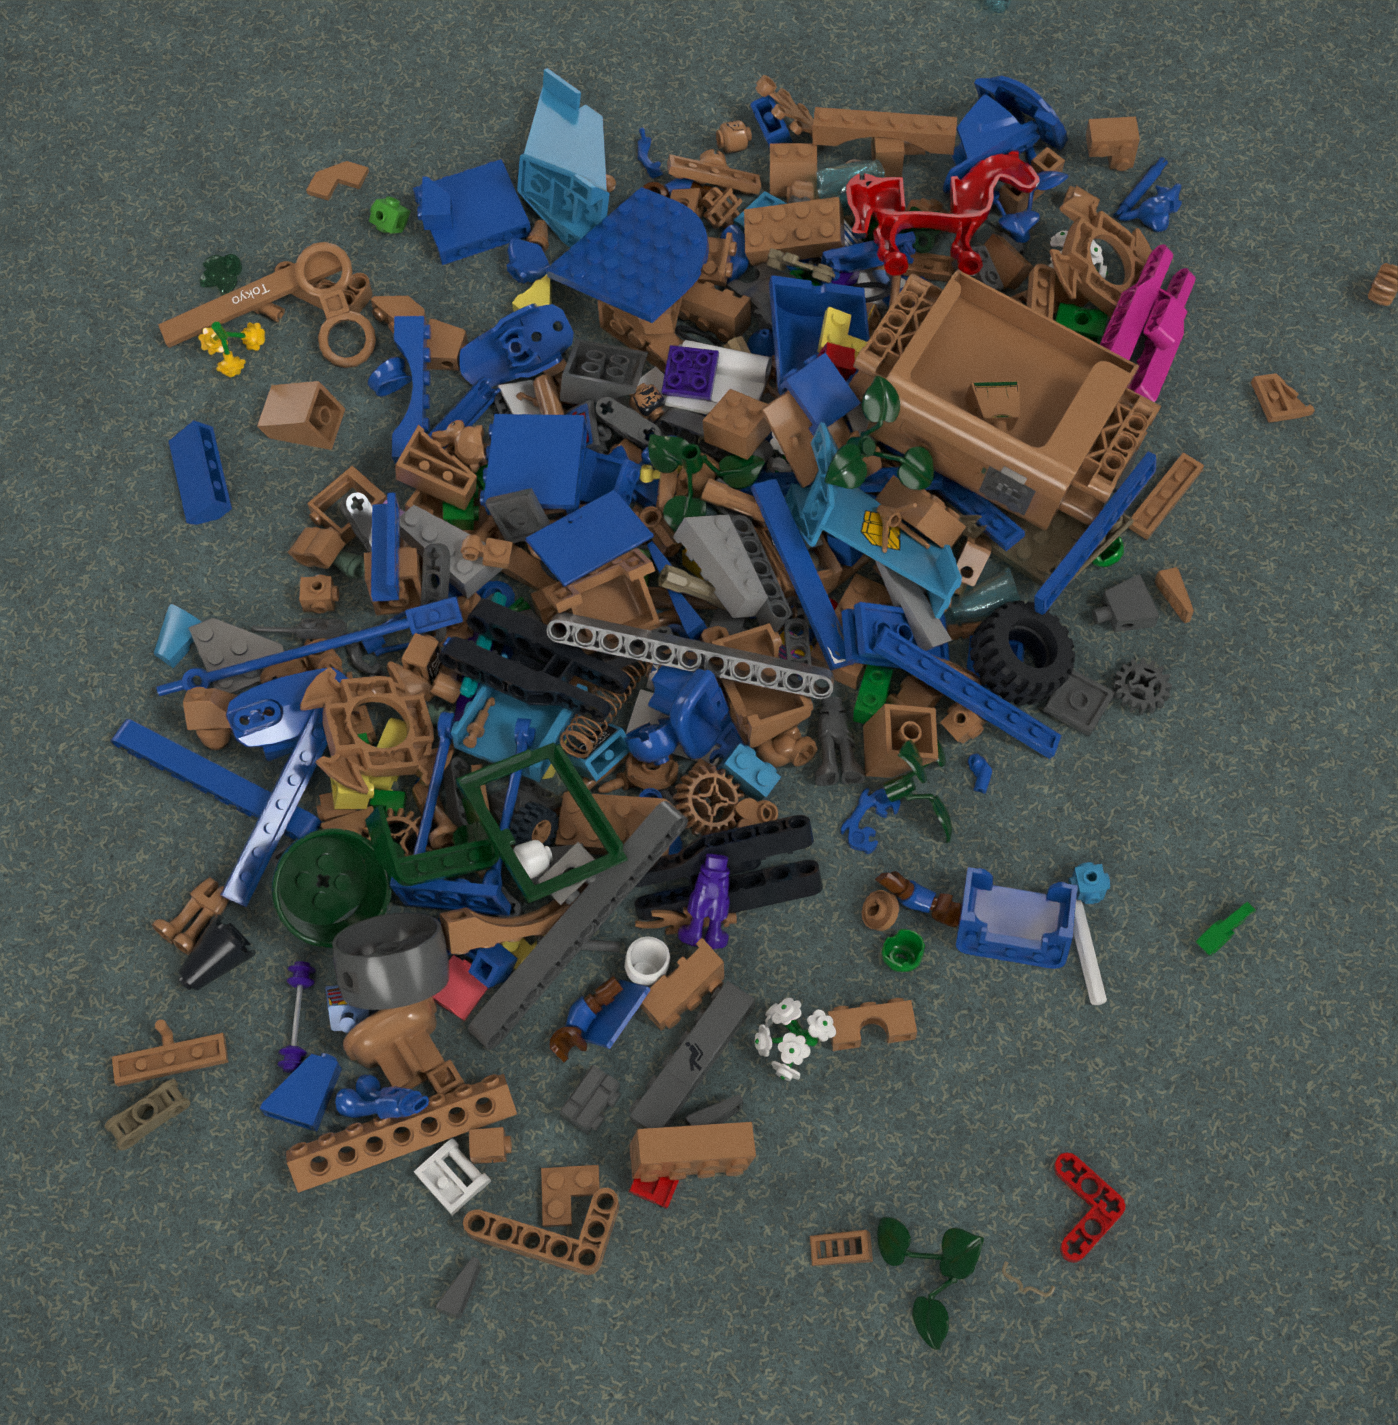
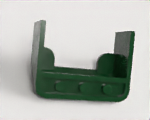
(470, 852)

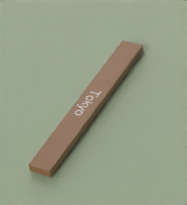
(246, 299)

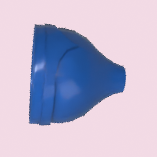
(762, 343)

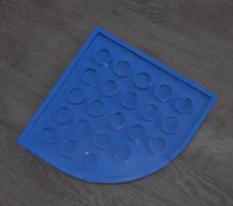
(638, 256)

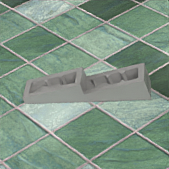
(925, 627)

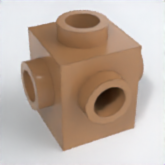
(318, 594)
(962, 723)

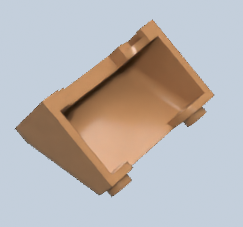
(758, 710)

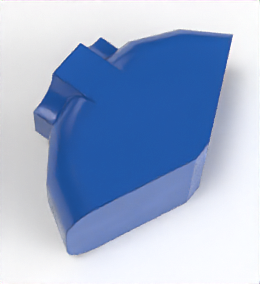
(526, 261)

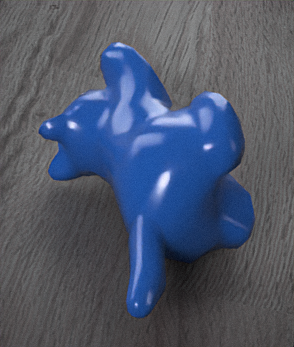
(1155, 209)

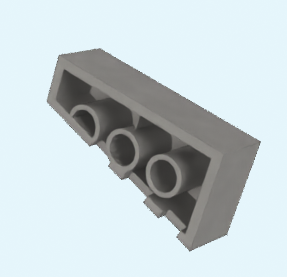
(422, 528)
(723, 562)

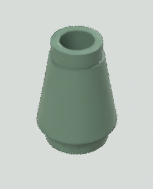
(349, 564)

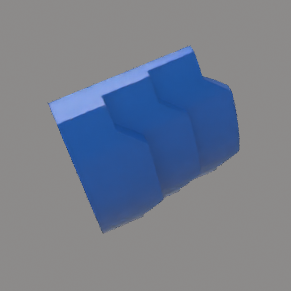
(1018, 95)

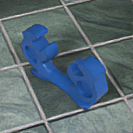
(859, 838)

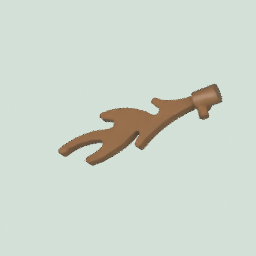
(677, 920)

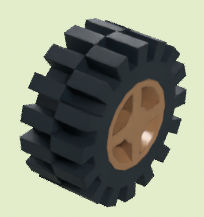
(534, 823)

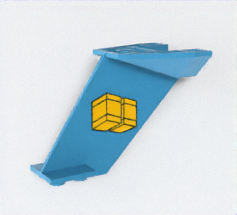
(854, 520)

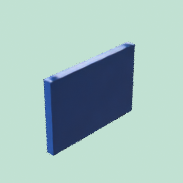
(615, 1016)

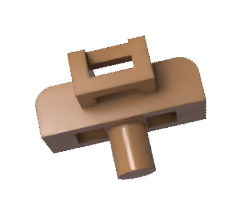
(719, 206)

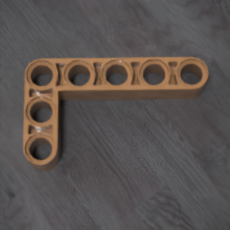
(548, 1239)

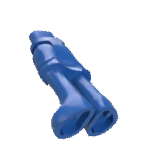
(371, 1099)

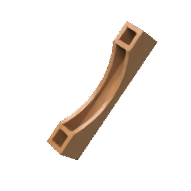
(929, 132)
(472, 930)

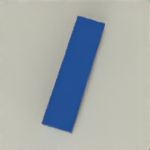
(690, 619)

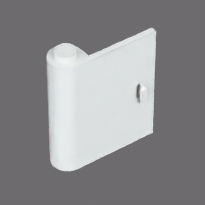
(735, 371)

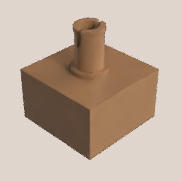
(891, 154)

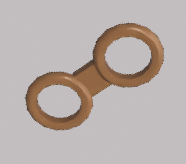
(335, 304)

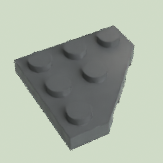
(228, 645)

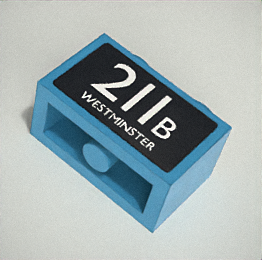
(605, 753)

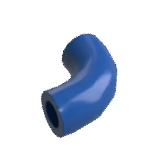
(740, 261)

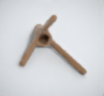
(892, 517)

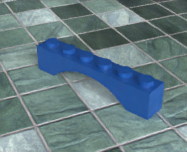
(411, 340)

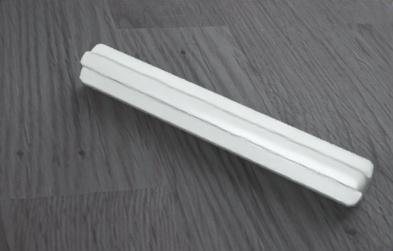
(1088, 957)

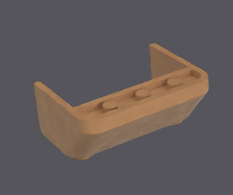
(1047, 293)

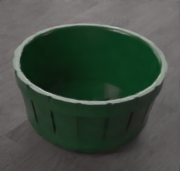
(312, 910)

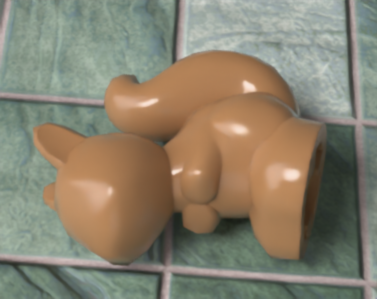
(787, 748)

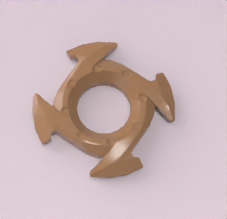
(1075, 263)
(350, 754)

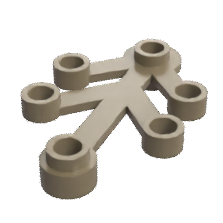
(779, 261)

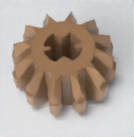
(1384, 285)

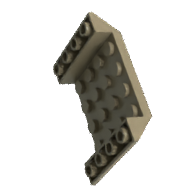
(1043, 551)

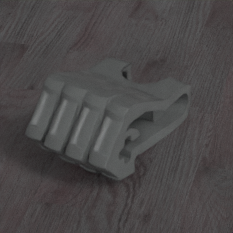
(759, 293)

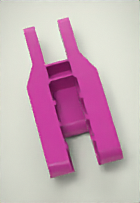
(1164, 324)

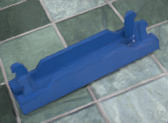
(864, 255)
(470, 406)

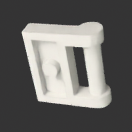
(444, 1183)

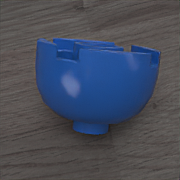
(652, 742)

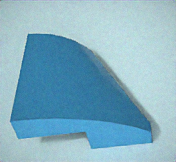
(175, 635)

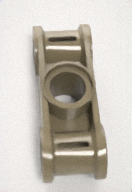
(131, 1118)

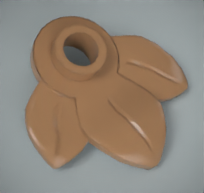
(752, 812)

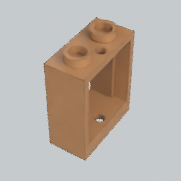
(349, 479)

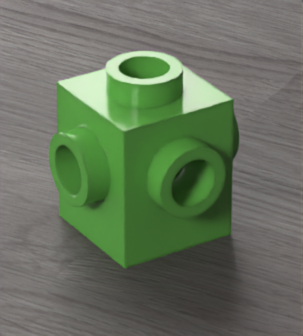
(389, 215)

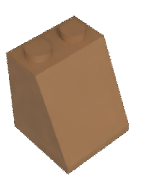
(302, 414)
(890, 730)

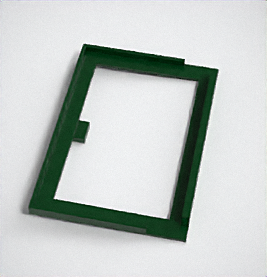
(503, 838)

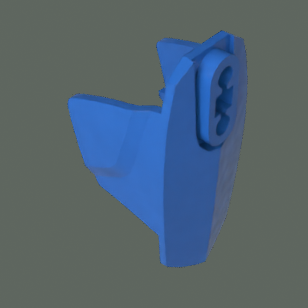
(987, 132)
(510, 352)
(283, 697)

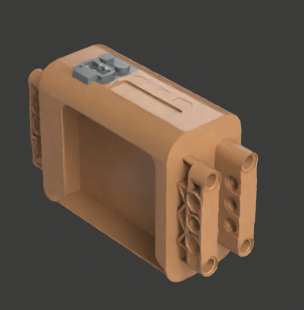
(1074, 398)

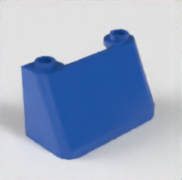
(1016, 922)

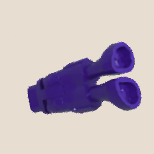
(711, 900)

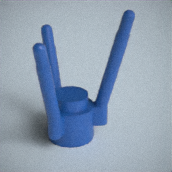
(374, 644)

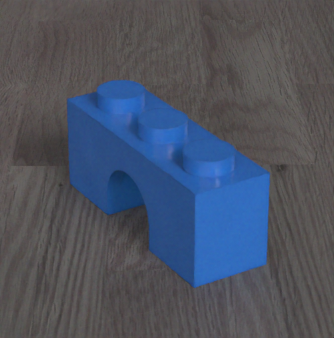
(491, 964)

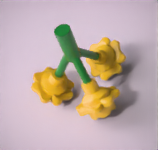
(215, 340)

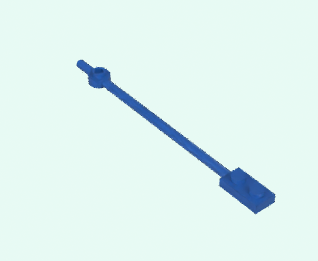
(419, 620)

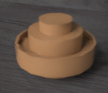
(880, 910)

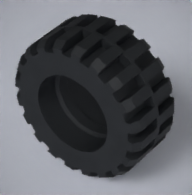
(1004, 671)

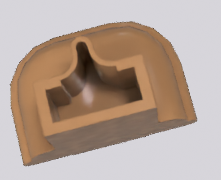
(397, 1043)

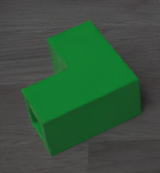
(389, 799)

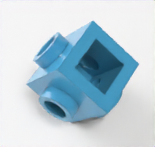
(1090, 891)

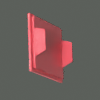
(462, 989)

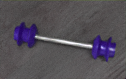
(300, 980)

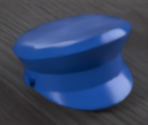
(389, 377)

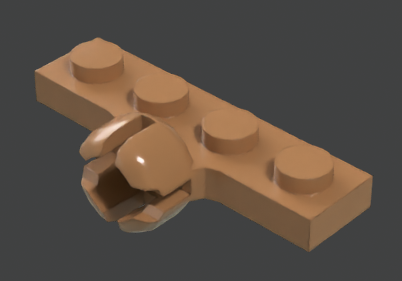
(713, 170)

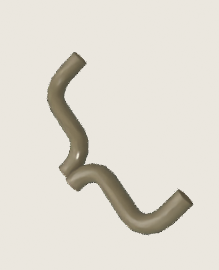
(1021, 1285)

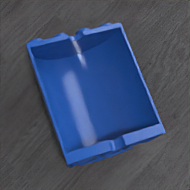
(799, 317)

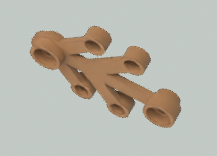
(798, 112)

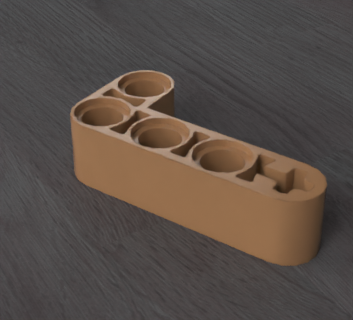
(357, 292)

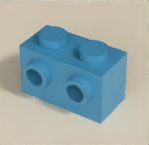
(752, 774)

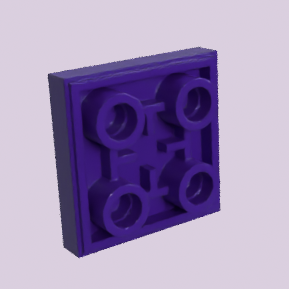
(690, 372)

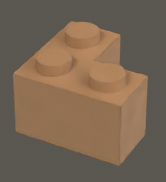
(1113, 138)

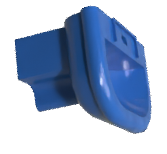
(694, 707)

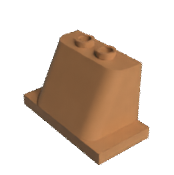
(610, 594)

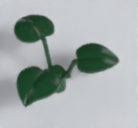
(670, 451)
(847, 467)
(904, 784)
(958, 1261)

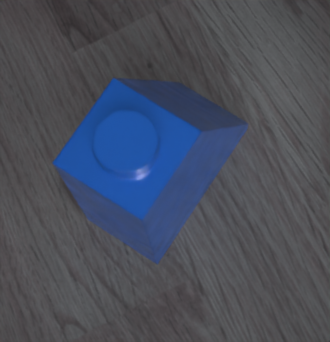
(304, 1093)

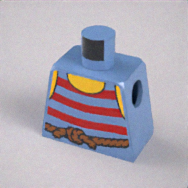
(341, 1014)

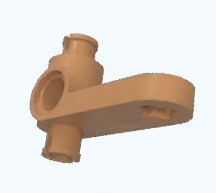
(312, 662)

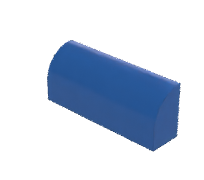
(199, 473)

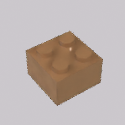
(736, 424)

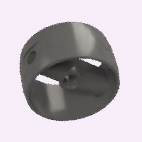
(391, 961)

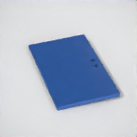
(594, 538)

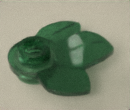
(219, 274)

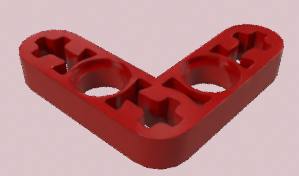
(1096, 1213)

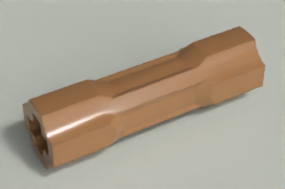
(722, 495)

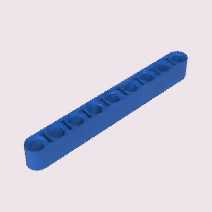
(206, 775)

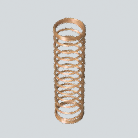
(581, 737)

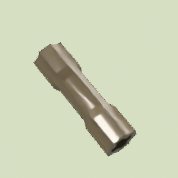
(680, 581)

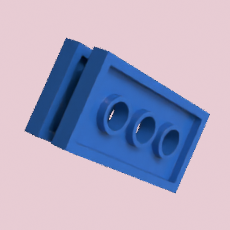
(863, 626)

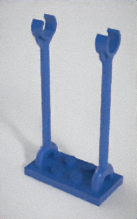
(461, 893)

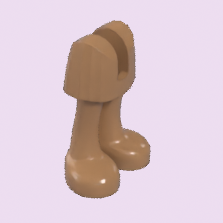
(442, 835)
(203, 897)

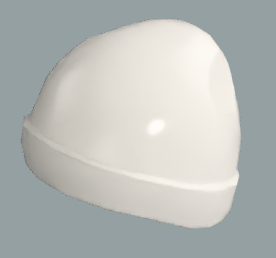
(647, 961)

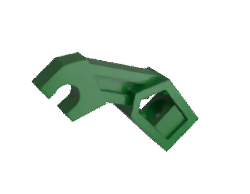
(1222, 931)

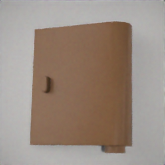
(792, 433)

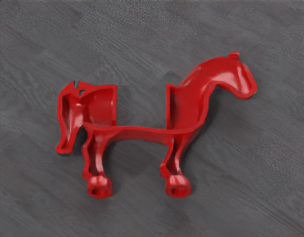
(969, 205)

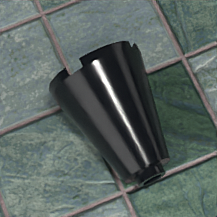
(214, 954)

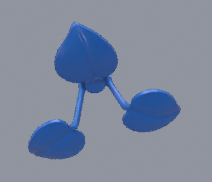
(1020, 223)

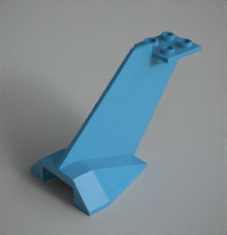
(565, 162)

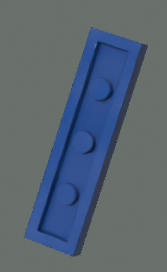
(385, 550)

